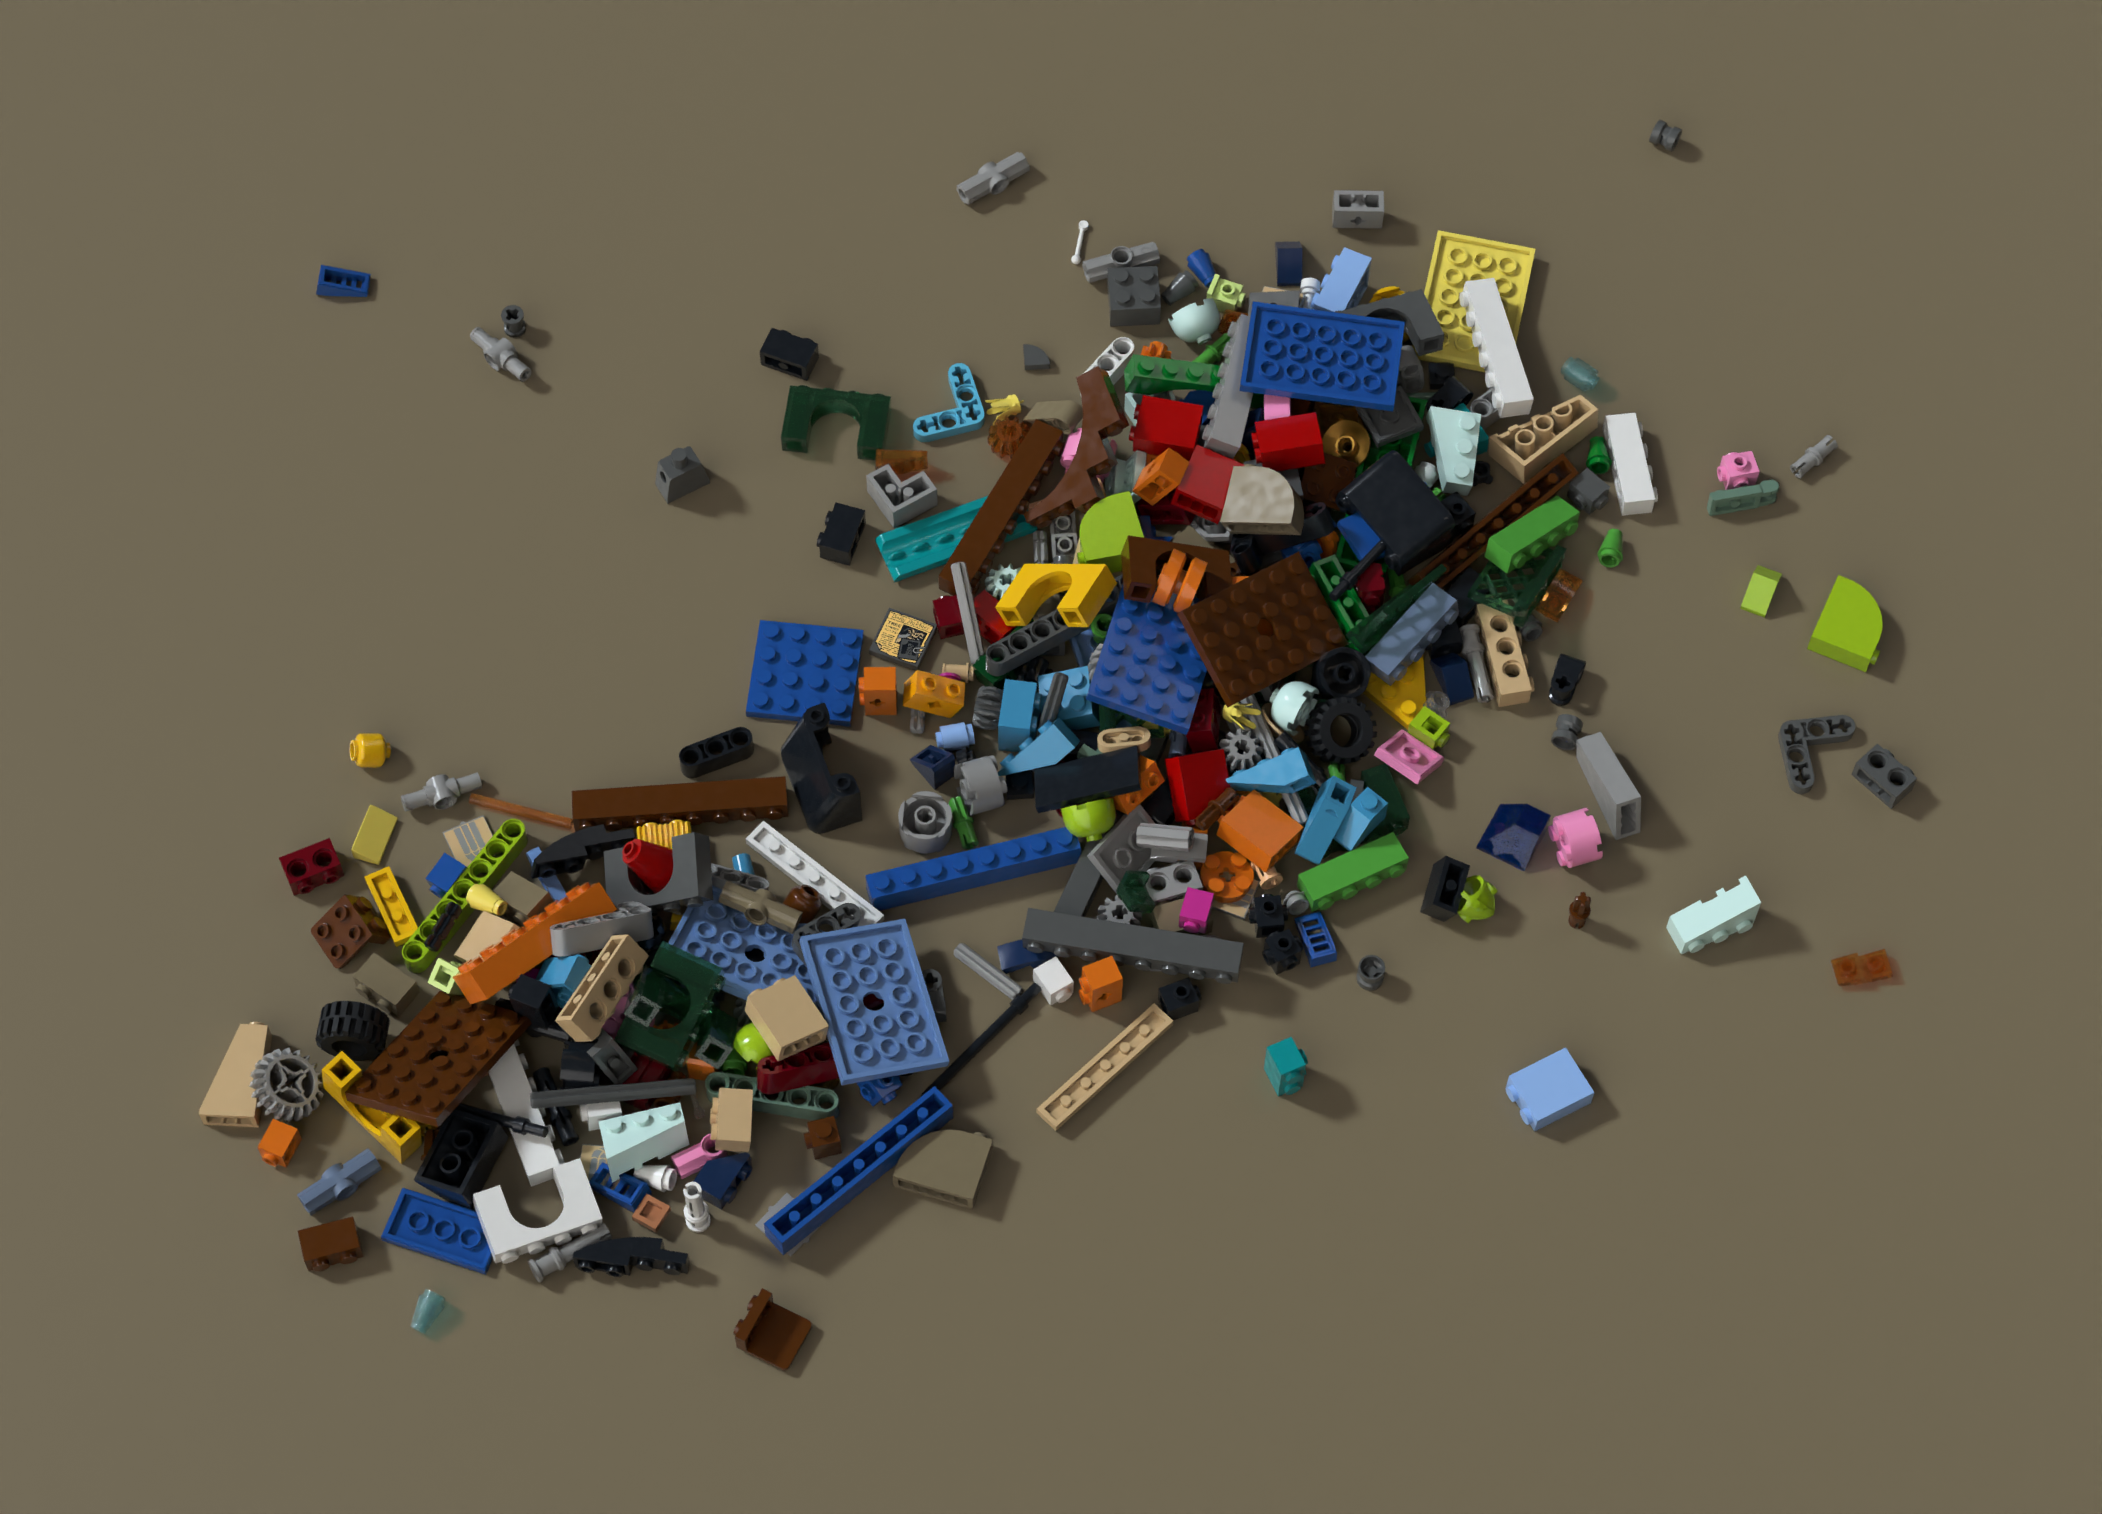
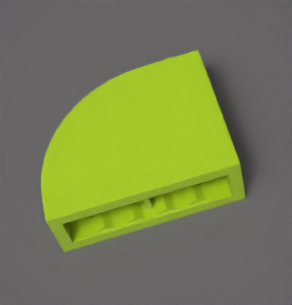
(1106, 530)
(1848, 626)

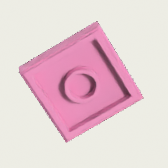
(1409, 756)

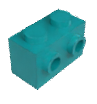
(1285, 1066)

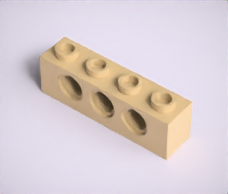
(1506, 689)
(602, 988)

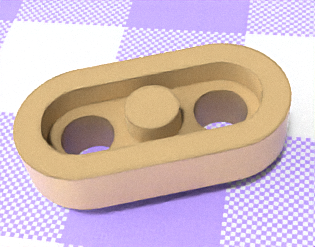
(1122, 738)

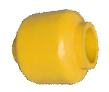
(369, 750)

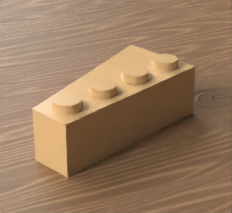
(1535, 443)

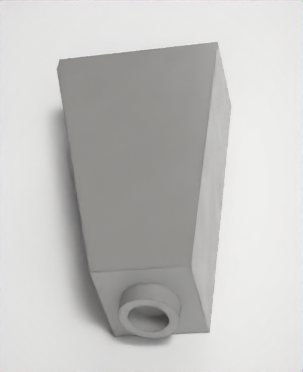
(1610, 785)

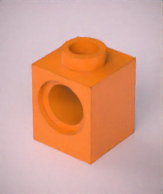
(279, 1143)

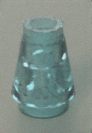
(427, 1310)

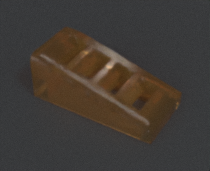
(902, 460)

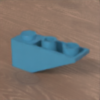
(1045, 750)
(1276, 775)
(1325, 818)

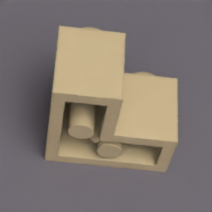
(732, 1119)

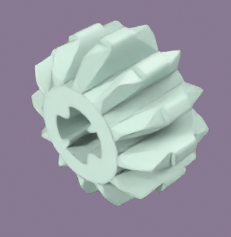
(1000, 580)

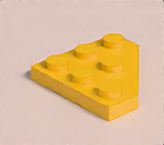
(1404, 697)

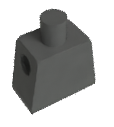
(680, 474)

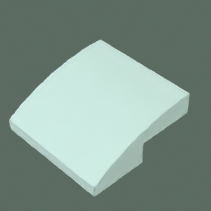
(1125, 475)

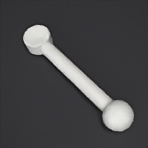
(1083, 226)

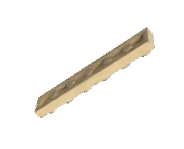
(1104, 1067)

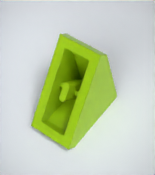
(1760, 591)

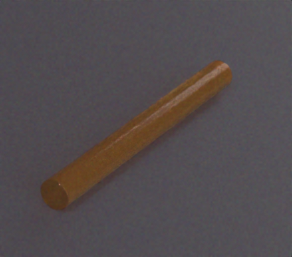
(521, 811)

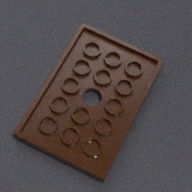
(1228, 635)
(427, 1090)

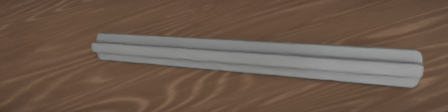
(1271, 751)

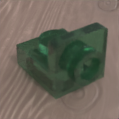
(1133, 893)

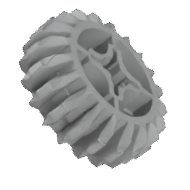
(296, 1103)

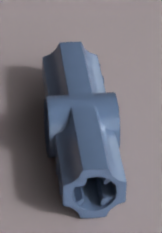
(339, 1182)

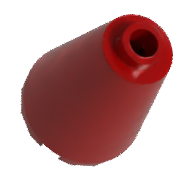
(649, 862)

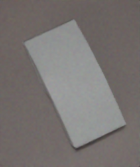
(1063, 535)
(1197, 853)

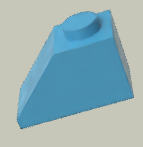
(1361, 819)

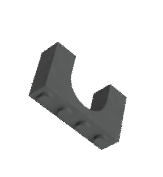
(1417, 314)
(687, 886)

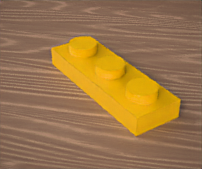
(391, 905)

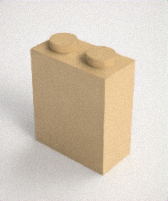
(786, 1017)

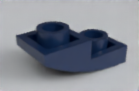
(1015, 957)

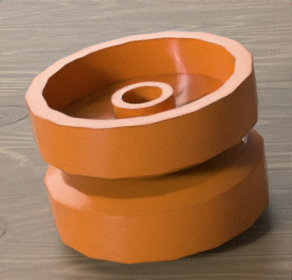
(1178, 581)

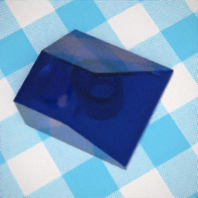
(1514, 834)

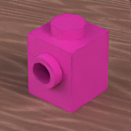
(1196, 910)

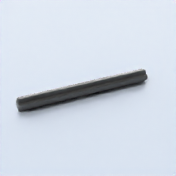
(613, 1093)

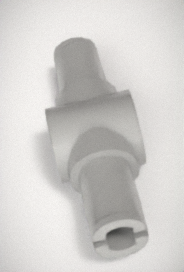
(500, 354)
(441, 791)

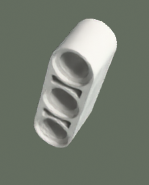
(1113, 360)

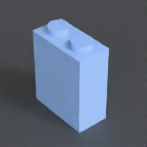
(1549, 1089)

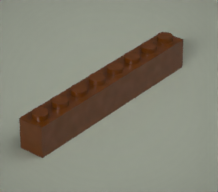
(1518, 504)
(1004, 505)
(683, 801)

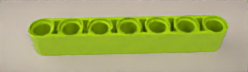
(482, 863)

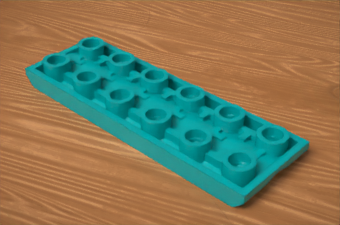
(933, 540)

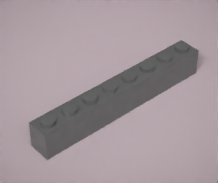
(1133, 945)

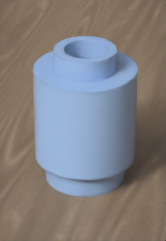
(955, 736)

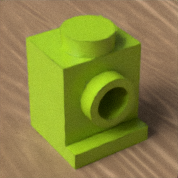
(1429, 728)

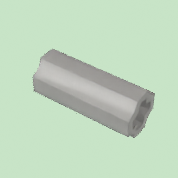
(1165, 837)

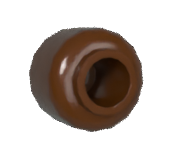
(805, 900)

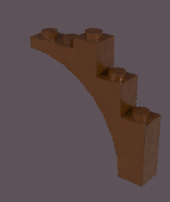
(1094, 456)

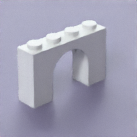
(510, 1238)

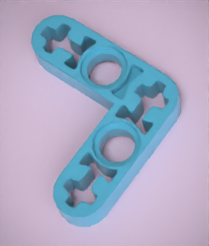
(959, 415)

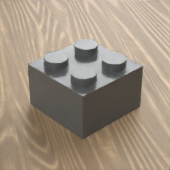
(1133, 296)

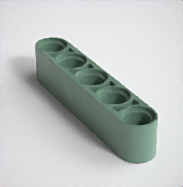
(784, 1103)

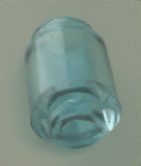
(1580, 374)

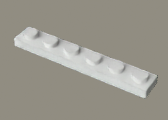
(807, 871)

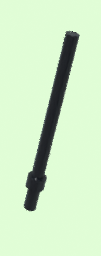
(1350, 578)
(1017, 1006)
(518, 1125)

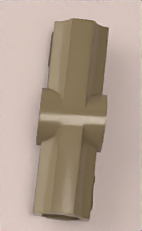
(760, 907)

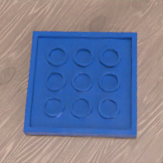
(803, 668)

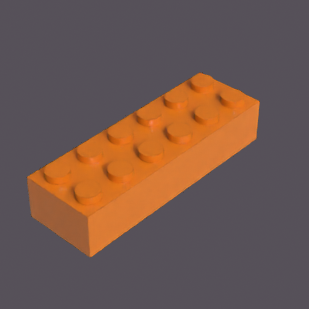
(528, 945)

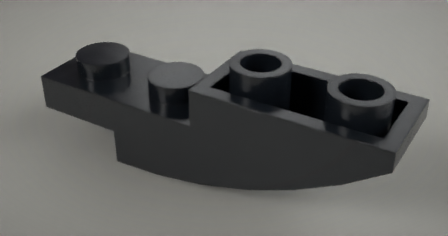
(573, 850)
(620, 1254)

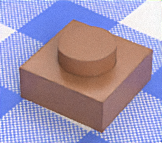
(651, 1213)

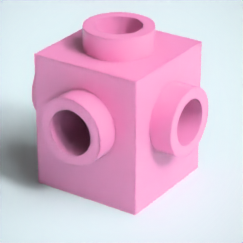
(1738, 470)

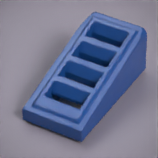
(332, 289)
(1319, 957)
(633, 1195)

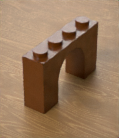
(1144, 556)

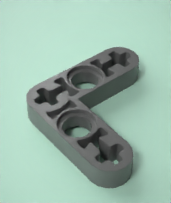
(1804, 739)
(830, 918)

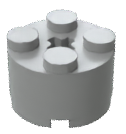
(980, 784)
(925, 822)

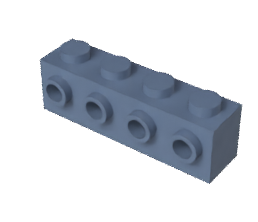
(1412, 634)

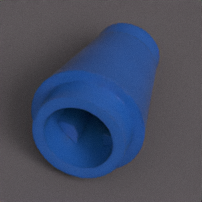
(1201, 266)

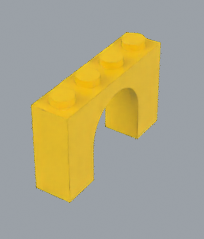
(1035, 583)
(393, 1132)

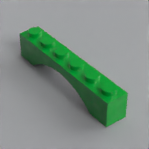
(1156, 375)

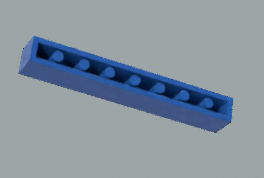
(972, 868)
(857, 1171)

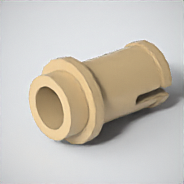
(966, 671)

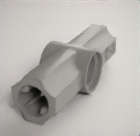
(993, 178)
(1137, 256)

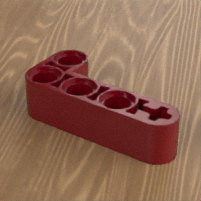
(799, 1070)

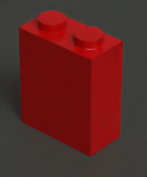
(1166, 425)
(1288, 442)
(1205, 484)
(1195, 782)

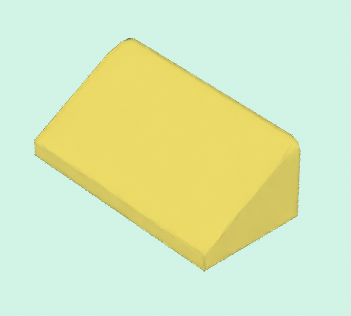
(374, 835)

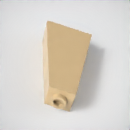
(229, 1095)

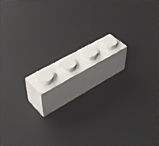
(1629, 464)

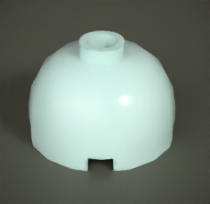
(1196, 321)
(1292, 705)

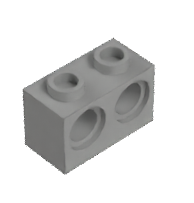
(1168, 878)

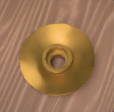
(1341, 435)

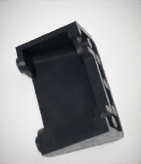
(1399, 511)
(824, 799)

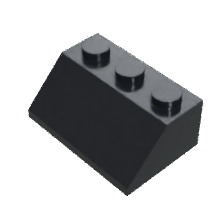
(462, 1157)

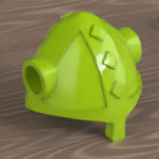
(1477, 899)

